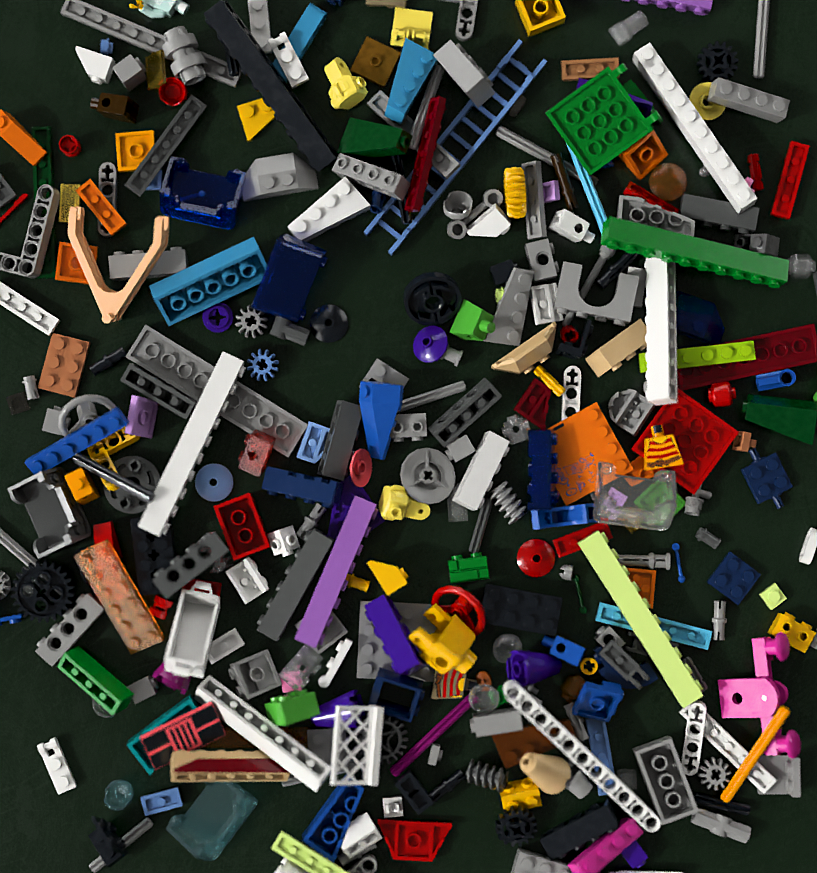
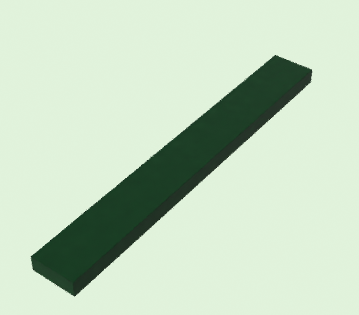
(44, 175)

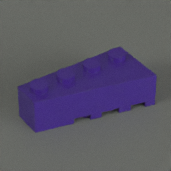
(394, 636)

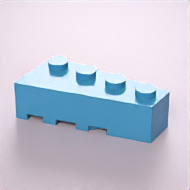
(411, 76)

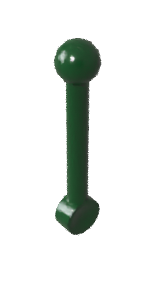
(582, 609)

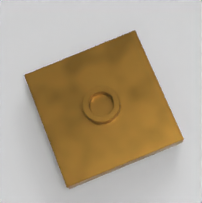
(375, 62)

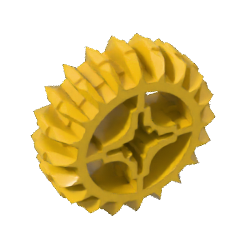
(515, 192)

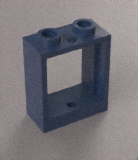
(393, 709)

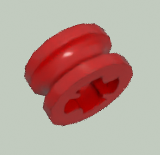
(566, 329)

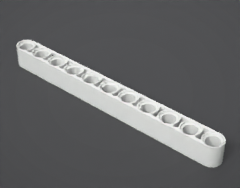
(585, 764)

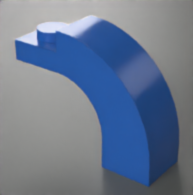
(563, 516)

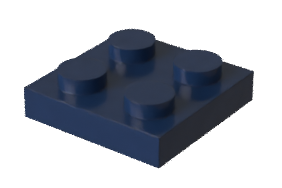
(733, 578)

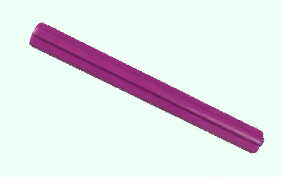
(430, 737)

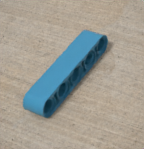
(304, 32)

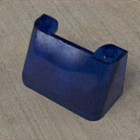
(181, 195)
(289, 278)

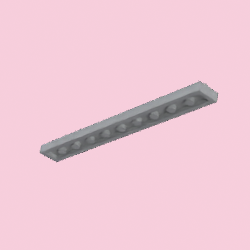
(138, 36)

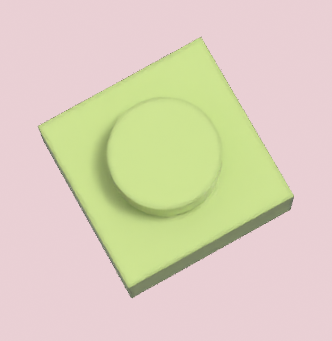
(772, 596)

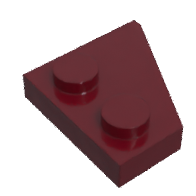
(534, 403)

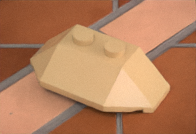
(528, 353)

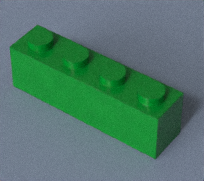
(95, 680)

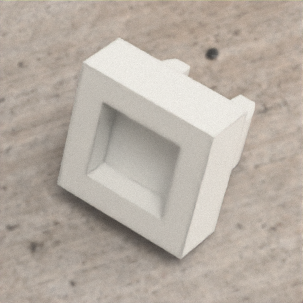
(393, 806)

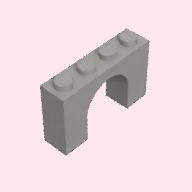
(617, 310)

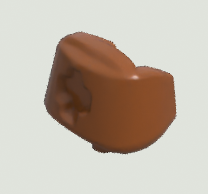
(484, 677)

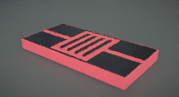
(182, 733)

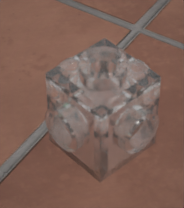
(521, 435)

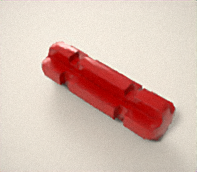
(755, 172)

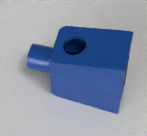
(573, 652)

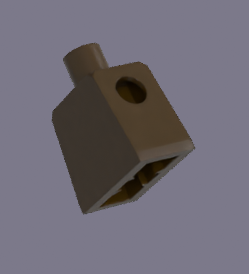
(116, 107)

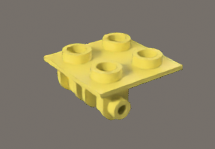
(411, 25)

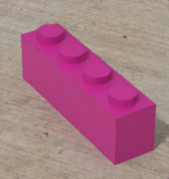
(606, 847)

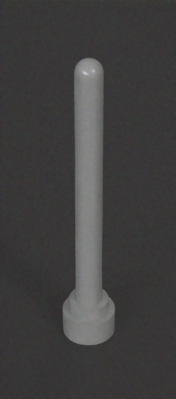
(605, 254)

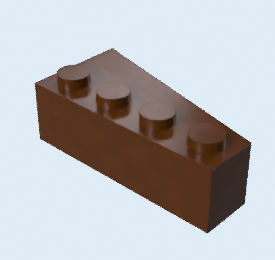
(516, 744)

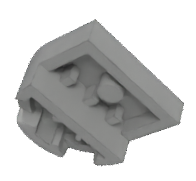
(629, 410)

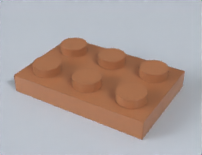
(64, 365)

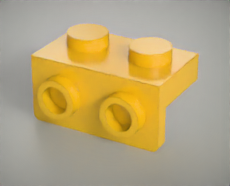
(522, 793)

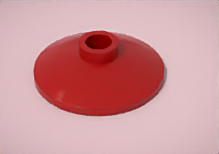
(526, 562)

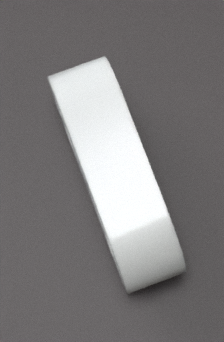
(809, 547)

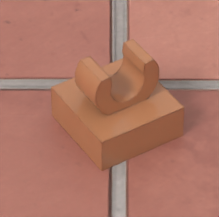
(743, 442)

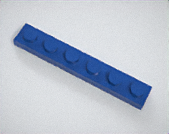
(77, 441)

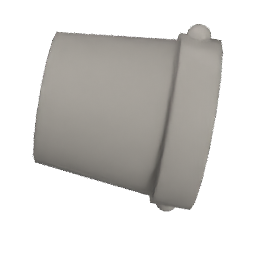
(578, 783)

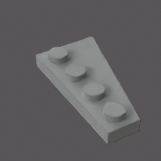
(512, 309)

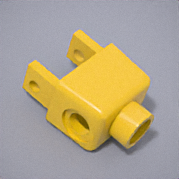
(448, 644)

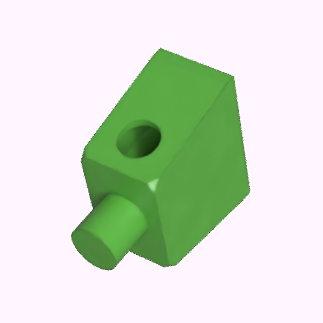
(472, 322)

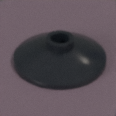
(328, 333)

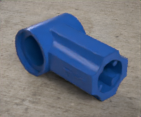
(773, 380)

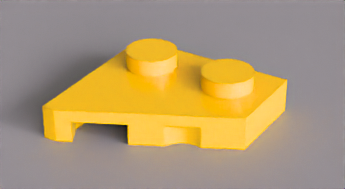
(255, 117)

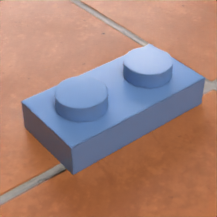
(161, 801)

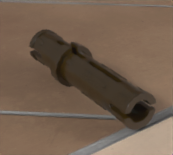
(564, 182)

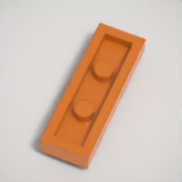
(101, 207)

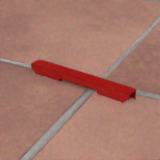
(17, 203)

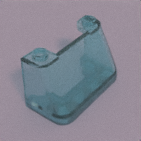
(212, 819)

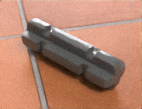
(695, 675)

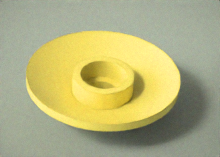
(701, 93)

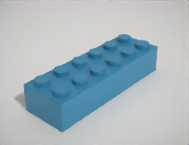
(209, 281)

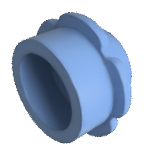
(106, 47)

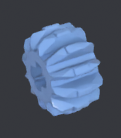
(268, 360)

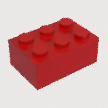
(242, 526)

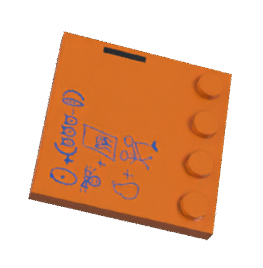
(583, 443)

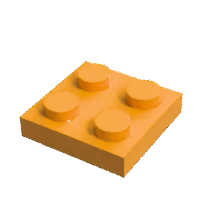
(133, 148)

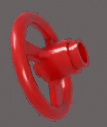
(462, 606)

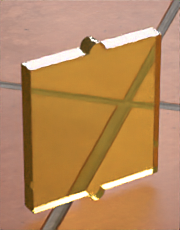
(156, 70)

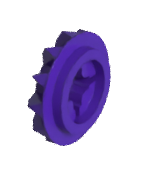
(224, 323)

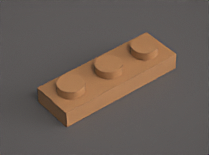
(586, 68)

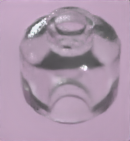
(801, 266)

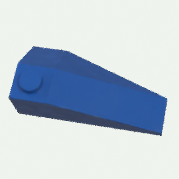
(379, 408)

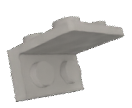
(785, 771)

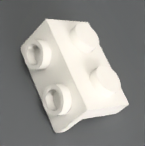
(247, 580)

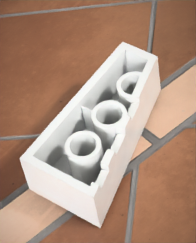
(333, 208)

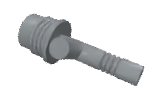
(694, 504)

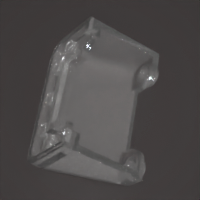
(634, 500)

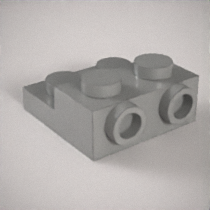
(254, 675)

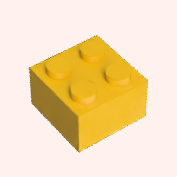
(540, 15)

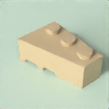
(618, 348)

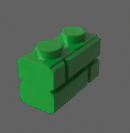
(468, 568)

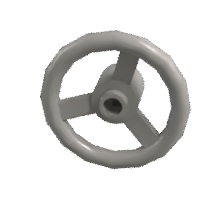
(85, 410)

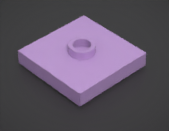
(141, 417)

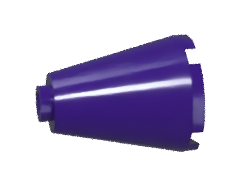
(531, 667)
(327, 710)

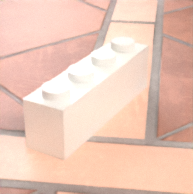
(481, 471)

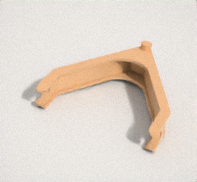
(111, 302)

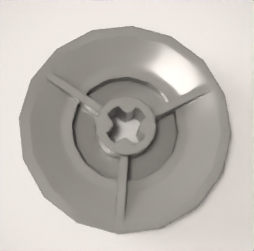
(440, 480)

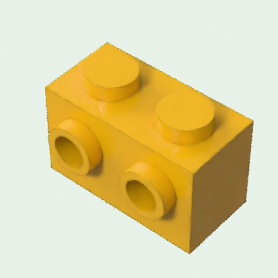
(798, 634)

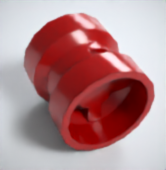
(66, 144)
(160, 602)

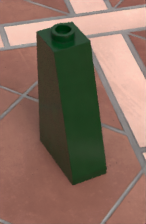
(372, 140)
(783, 415)

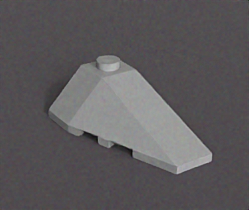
(642, 212)

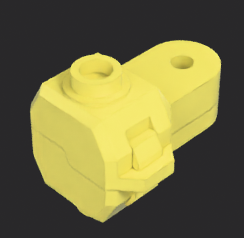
(345, 89)
(397, 504)

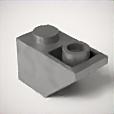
(759, 243)

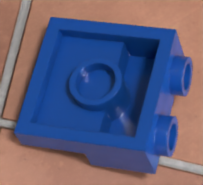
(598, 701)

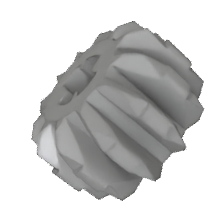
(254, 327)
(721, 772)

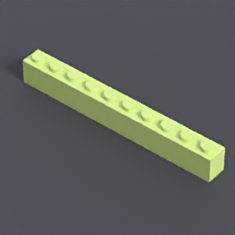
(640, 618)

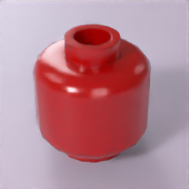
(721, 394)

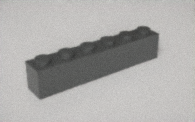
(295, 584)

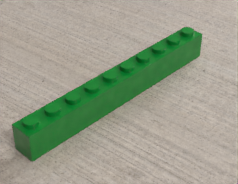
(694, 252)

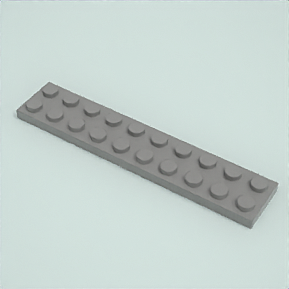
(191, 376)

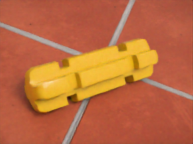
(549, 380)

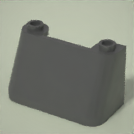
(52, 509)

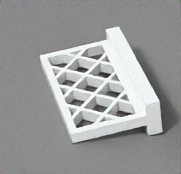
(372, 744)

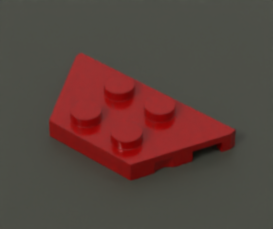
(413, 838)

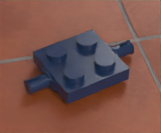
(766, 478)

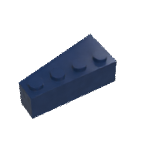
(302, 486)

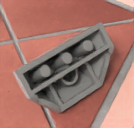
(278, 177)

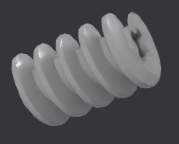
(508, 503)

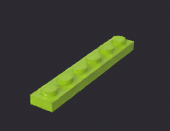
(709, 355)

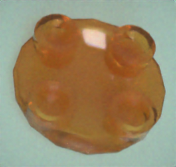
(668, 181)

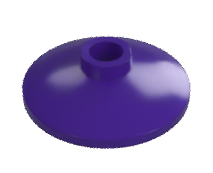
(435, 348)

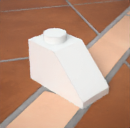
(96, 65)
(490, 223)
(360, 835)

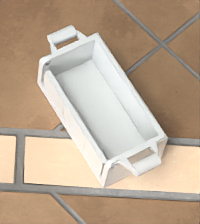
(192, 631)

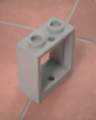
(496, 722)

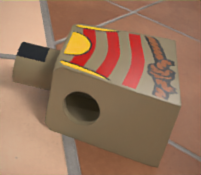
(451, 685)

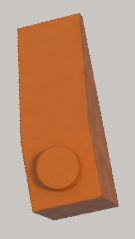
(20, 139)

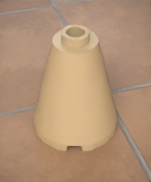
(546, 771)

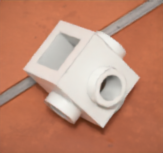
(283, 541)

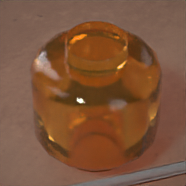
(572, 687)

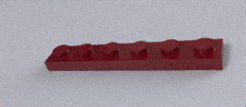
(425, 154)

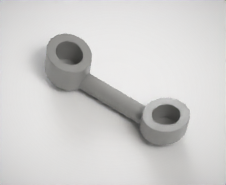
(457, 228)

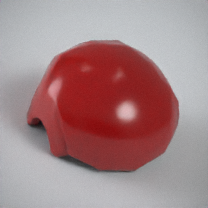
(173, 92)

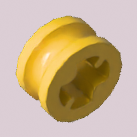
(585, 670)

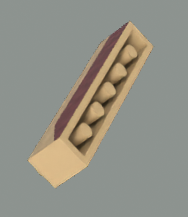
(225, 767)

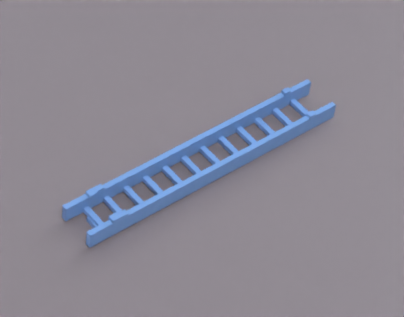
(472, 150)

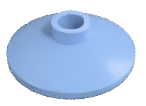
(221, 489)

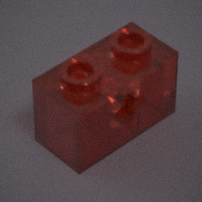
(263, 445)

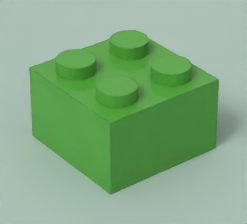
(292, 707)

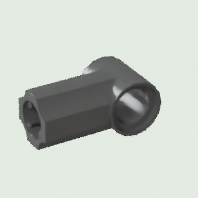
(285, 329)

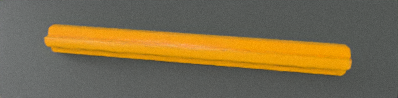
(755, 754)

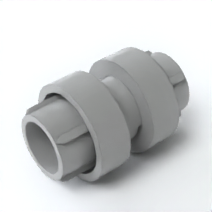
(187, 63)

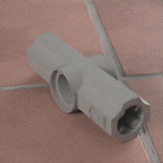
(721, 825)

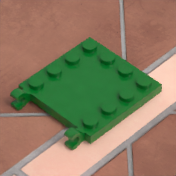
(600, 120)

